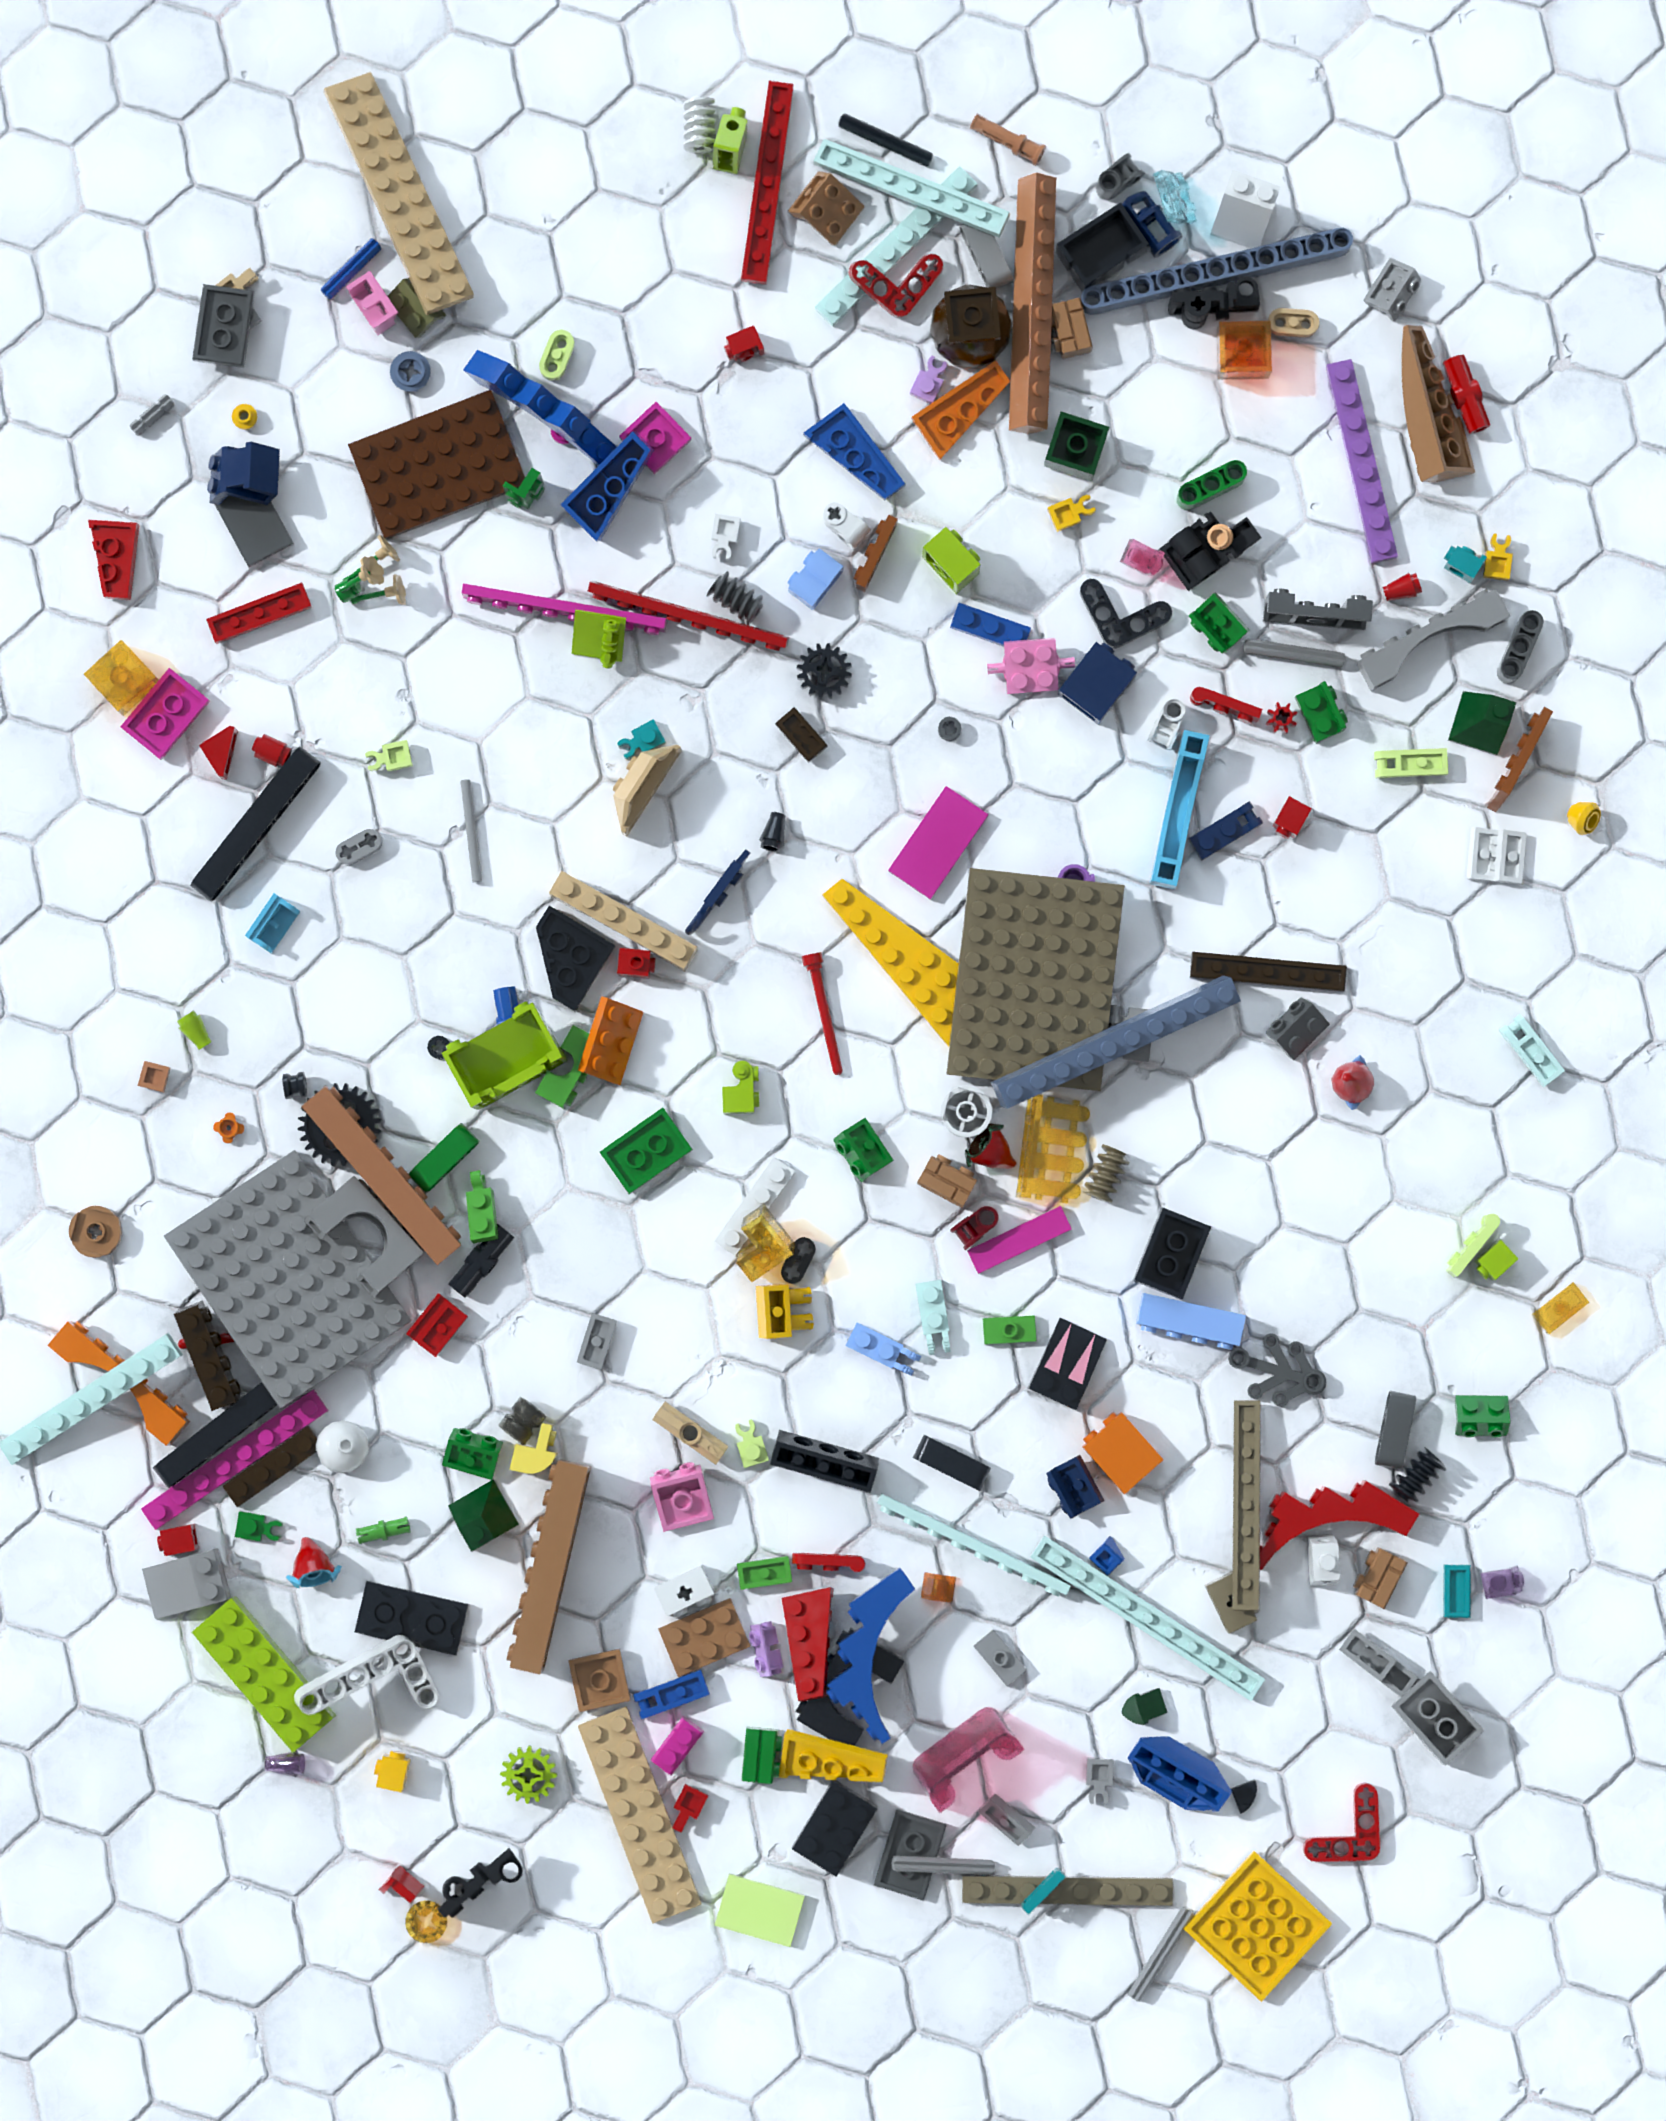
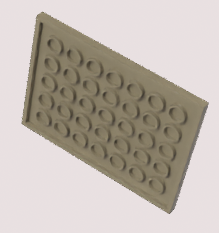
(1032, 971)

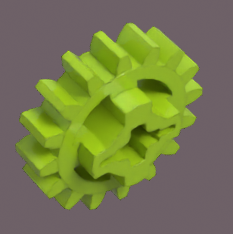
(529, 1762)

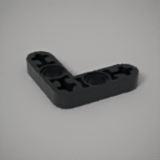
(1123, 625)

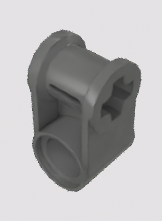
(1122, 174)

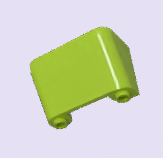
(504, 1057)

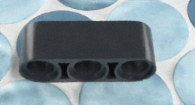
(951, 1462)

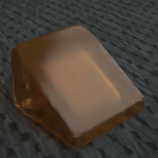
(938, 1587)

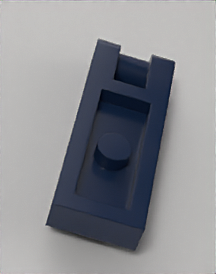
(1224, 831)

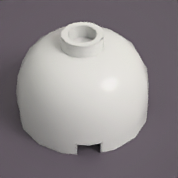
(966, 1111)
(342, 1446)

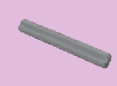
(1294, 652)
(943, 1865)
(1160, 1954)

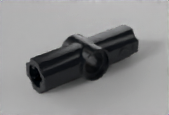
(480, 1262)

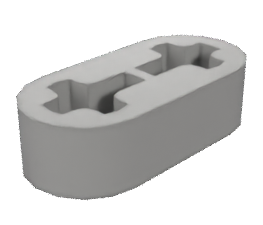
(356, 841)

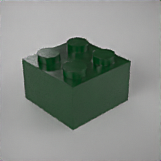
(1076, 446)

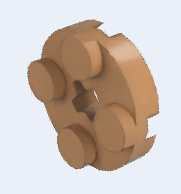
(88, 1218)

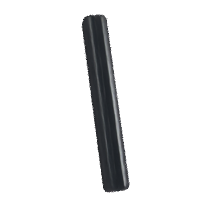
(885, 139)

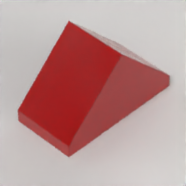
(220, 750)

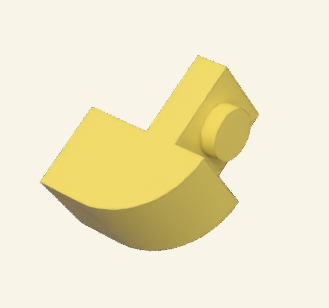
(532, 1459)

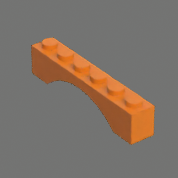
(160, 1417)

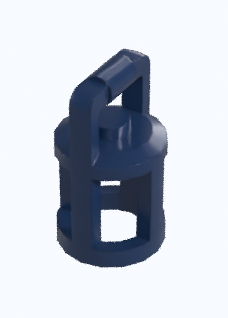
(1146, 217)

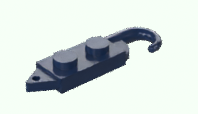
(718, 894)

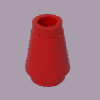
(1403, 587)

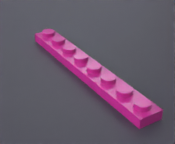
(552, 607)
(234, 1459)

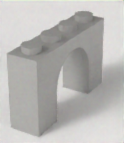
(356, 1201)

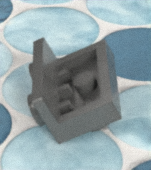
(1297, 1027)

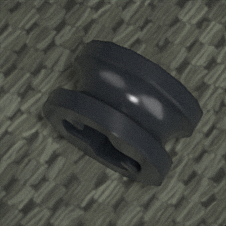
(433, 1042)

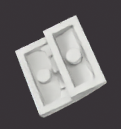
(1496, 855)

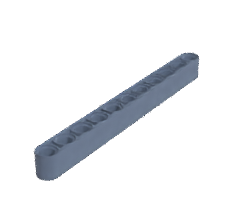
(1225, 263)

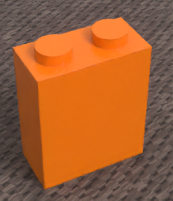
(1121, 1452)

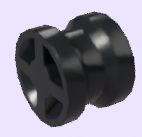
(294, 1085)

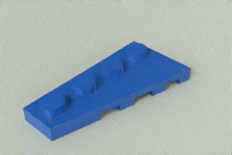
(851, 447)

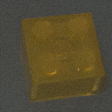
(121, 677)

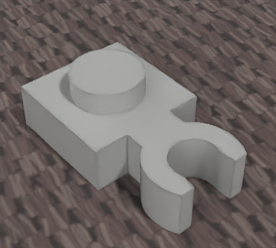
(1099, 1774)

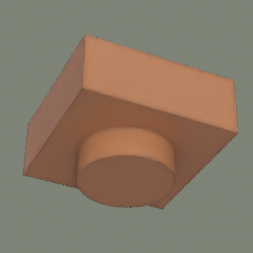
(154, 1076)

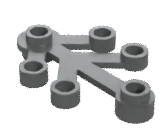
(1281, 1371)

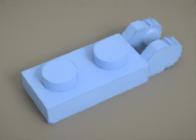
(879, 1348)

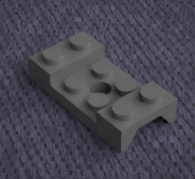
(1353, 614)

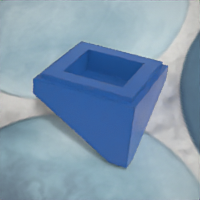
(1107, 1556)

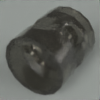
(522, 1420)

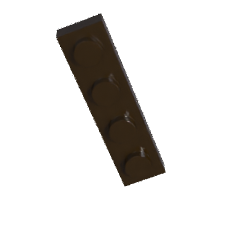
(272, 1467)

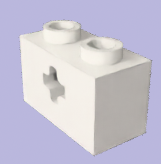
(669, 1591)

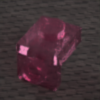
(1142, 558)

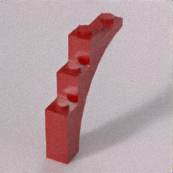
(1366, 1505)

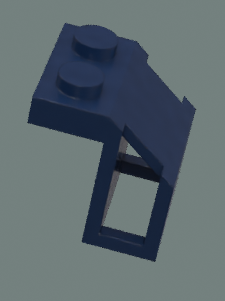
(244, 473)

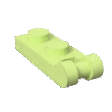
(1412, 763)
(1473, 1244)

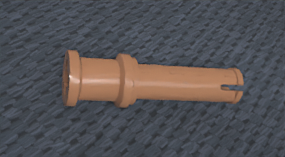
(1017, 143)

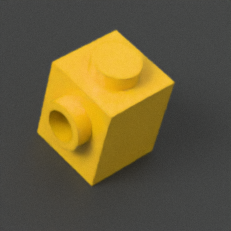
(392, 1771)

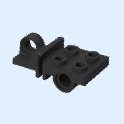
(1212, 301)
(1193, 556)
(474, 1888)

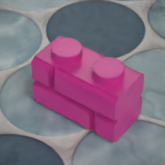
(677, 1745)

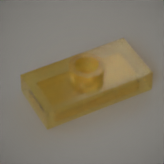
(1560, 1308)

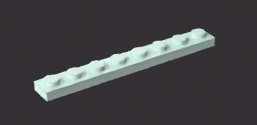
(911, 188)
(890, 251)
(90, 1398)
(983, 1551)

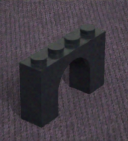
(821, 1714)

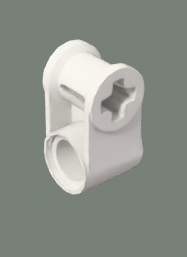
(848, 527)
(1167, 725)

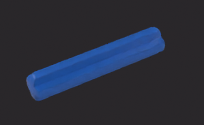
(350, 269)

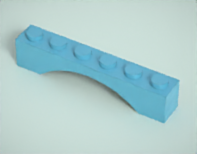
(1179, 809)

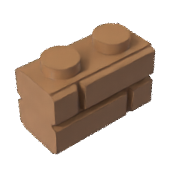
(1070, 329)
(947, 1181)
(1380, 1577)

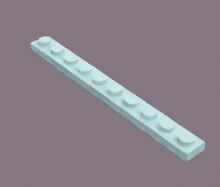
(1147, 1618)

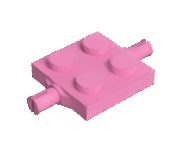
(1031, 665)

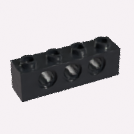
(824, 1461)

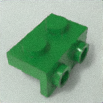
(529, 490)
(1218, 624)
(1482, 1416)

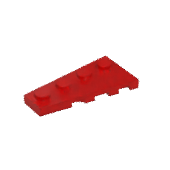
(807, 1628)

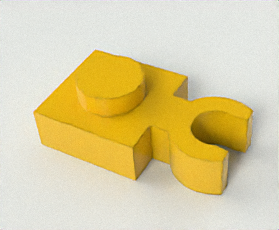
(1066, 513)
(1498, 563)

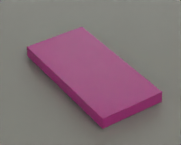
(938, 842)

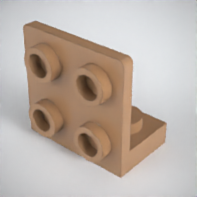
(827, 207)

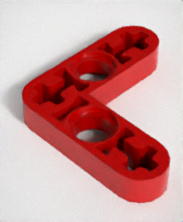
(893, 292)
(1360, 1834)

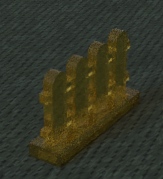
(1043, 1161)

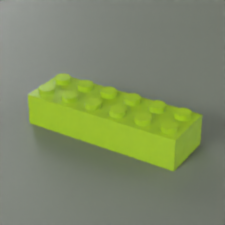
(260, 1672)

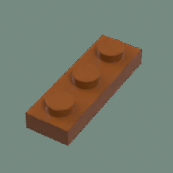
(875, 552)

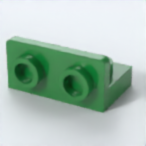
(1321, 712)
(862, 1149)
(472, 1453)

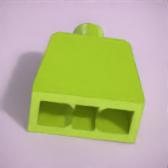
(730, 141)

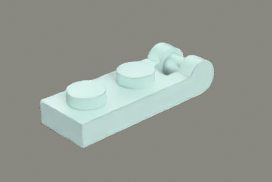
(1532, 1051)

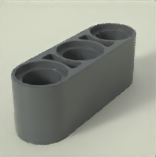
(1526, 636)
(1395, 1430)

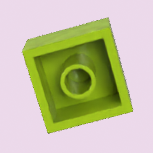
(951, 559)

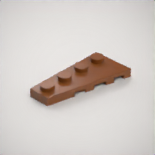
(1517, 762)

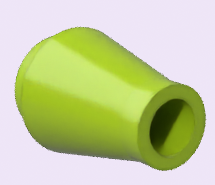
(194, 1029)

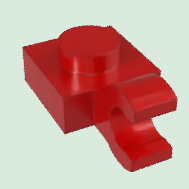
(689, 1804)

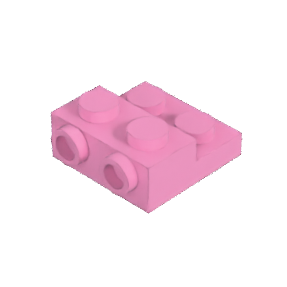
(681, 1496)

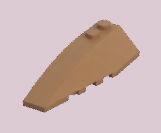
(1433, 429)

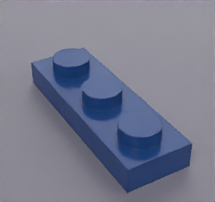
(987, 625)

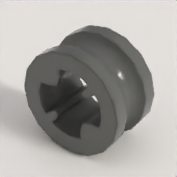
(957, 726)

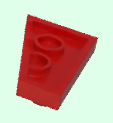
(116, 556)

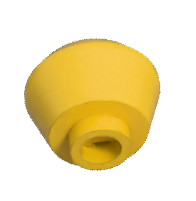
(1584, 817)

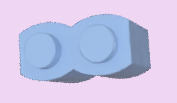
(815, 578)

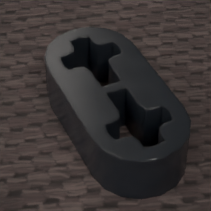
(804, 1263)

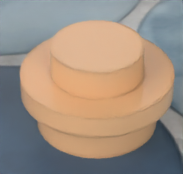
(1220, 536)

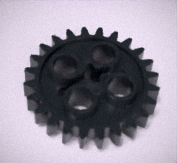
(317, 1138)

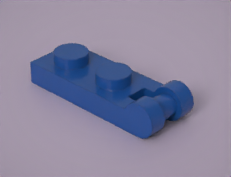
(672, 1694)

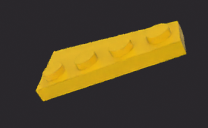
(820, 1757)

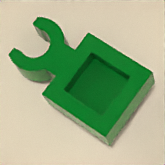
(253, 1526)

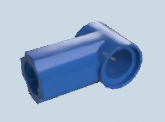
(505, 1002)

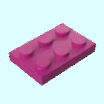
(165, 713)

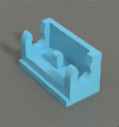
(272, 923)

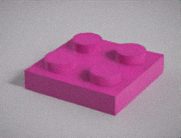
(660, 433)

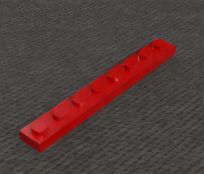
(767, 182)
(677, 613)

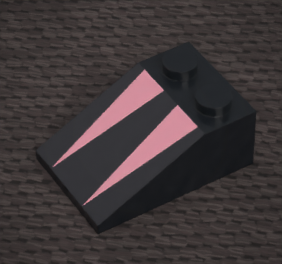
(1067, 1364)

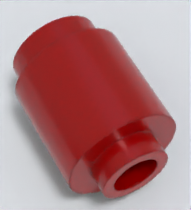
(271, 750)

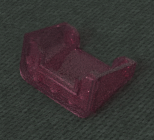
(959, 1749)

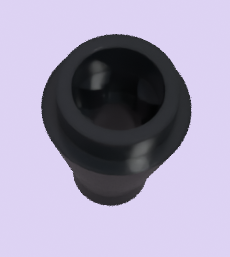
(773, 833)

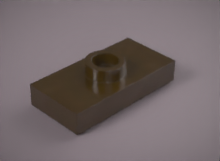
(801, 735)

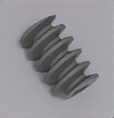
(736, 598)

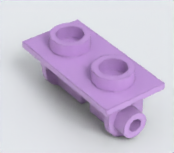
(761, 1638)

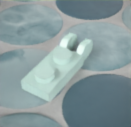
(933, 1313)

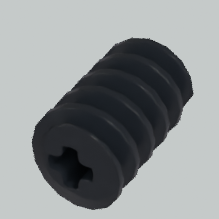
(1417, 1476)

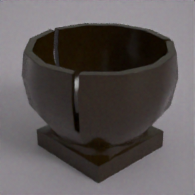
(971, 326)

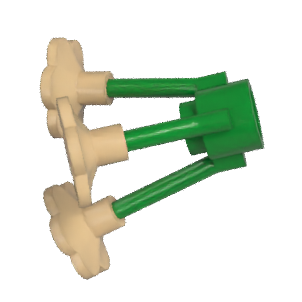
(373, 572)

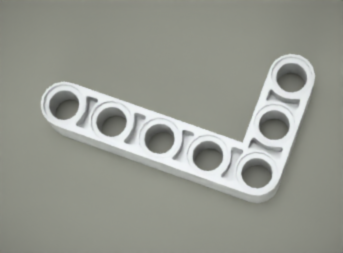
(370, 1674)

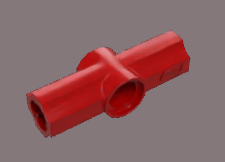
(1466, 394)

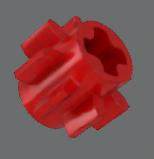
(1278, 725)

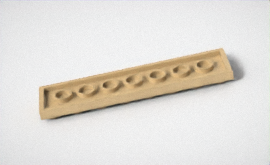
(639, 1814)

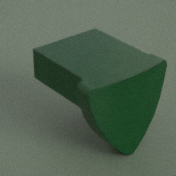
(1144, 1706)

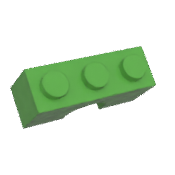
(561, 1088)

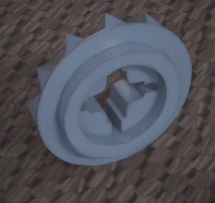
(403, 362)

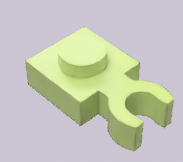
(394, 756)
(752, 1448)

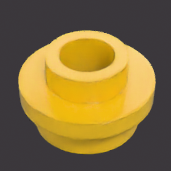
(249, 422)

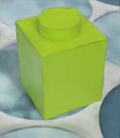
(1495, 1260)

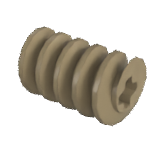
(1106, 1174)

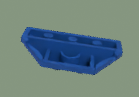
(1179, 1774)

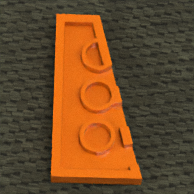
(957, 410)

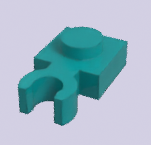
(645, 738)

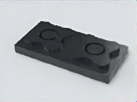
(423, 1618)

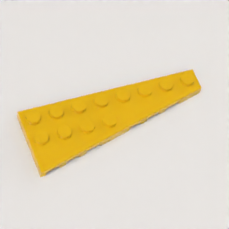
(911, 961)

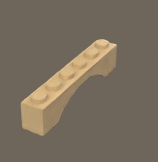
(623, 920)

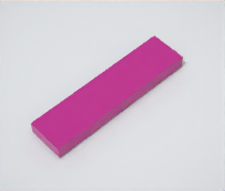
(1019, 1239)

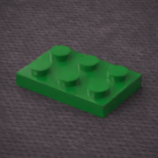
(646, 1150)

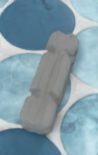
(152, 414)

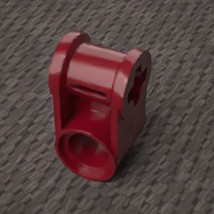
(974, 1227)

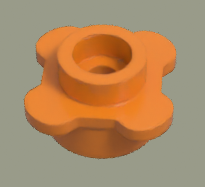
(221, 1127)

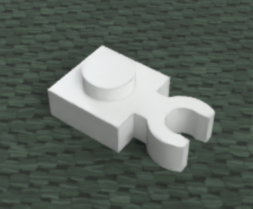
(724, 531)

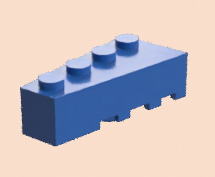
(606, 488)

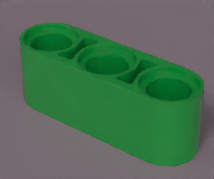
(1220, 476)
(444, 1158)

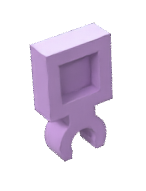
(927, 383)

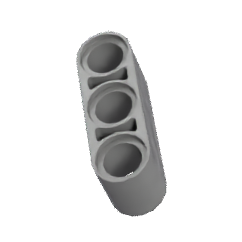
(987, 257)

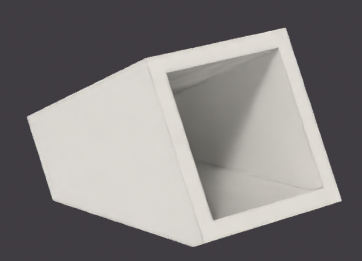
(1245, 210)

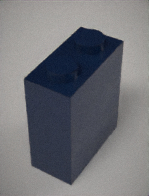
(1097, 682)

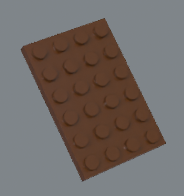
(437, 464)

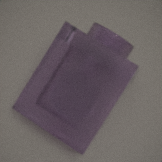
(1502, 1582)

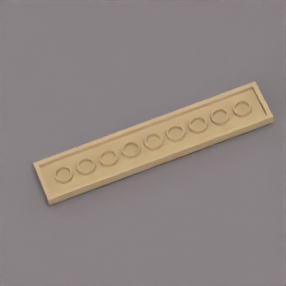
(398, 193)

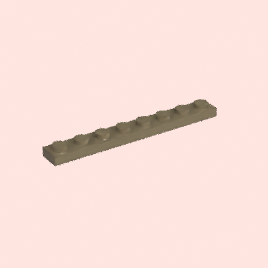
(1246, 1505)
(1070, 1890)

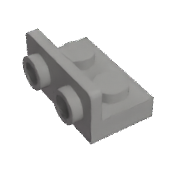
(1393, 288)

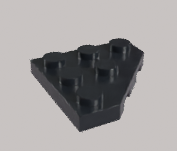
(570, 956)

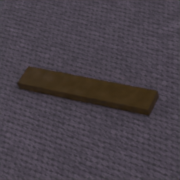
(1268, 971)

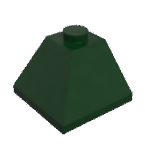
(1482, 721)
(482, 1515)

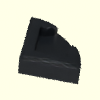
(1244, 1795)

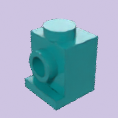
(1463, 562)

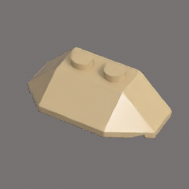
(641, 783)

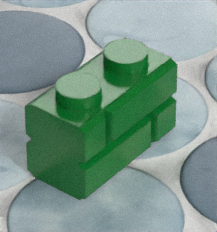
(760, 1754)

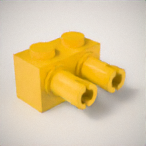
(774, 1310)

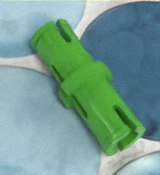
(383, 1530)

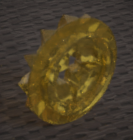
(413, 1922)

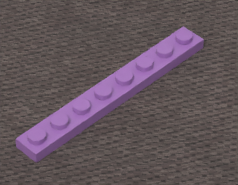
(1361, 461)

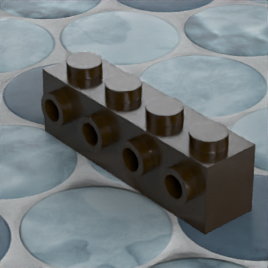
(207, 1355)

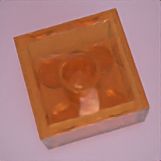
(1244, 350)

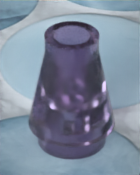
(286, 1764)

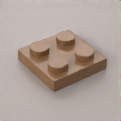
(599, 1680)

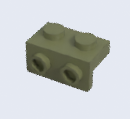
(410, 309)

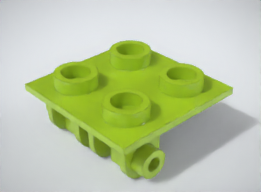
(599, 636)

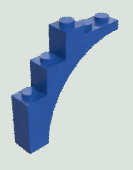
(541, 403)
(855, 1683)

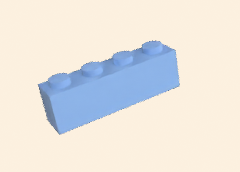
(1190, 1319)

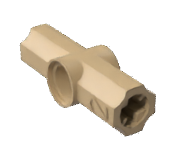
(675, 1422)

